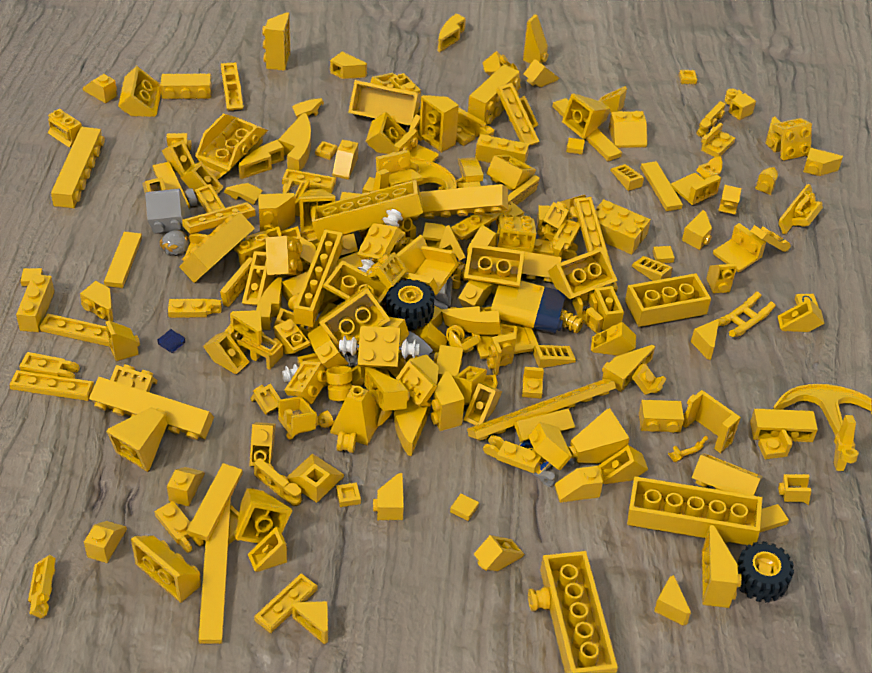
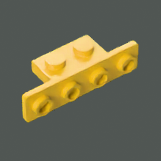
(810, 211)
(470, 225)

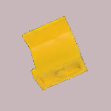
(435, 269)
(712, 416)

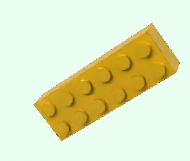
(363, 210)
(693, 509)
(577, 614)

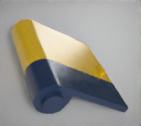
(530, 306)

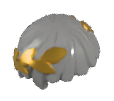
(174, 242)

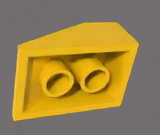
(719, 571)

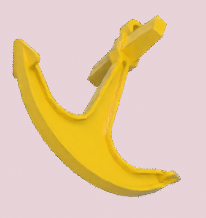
(429, 170)
(828, 399)

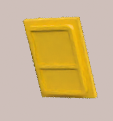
(524, 343)

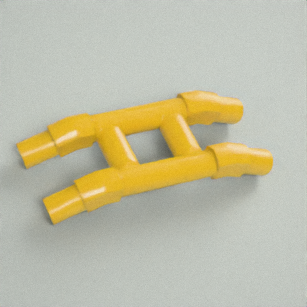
(745, 308)

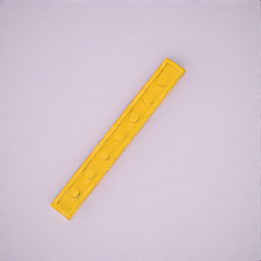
(215, 581)

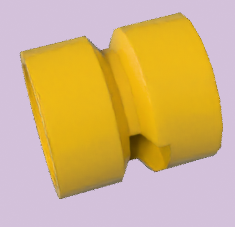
(340, 382)

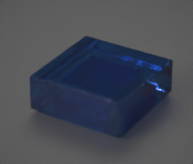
(171, 341)

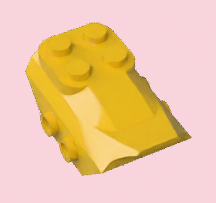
(227, 143)

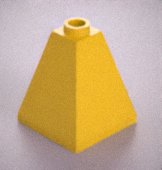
(585, 115)
(310, 199)
(358, 415)
(139, 437)
(599, 439)
(260, 515)

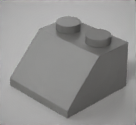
(166, 210)

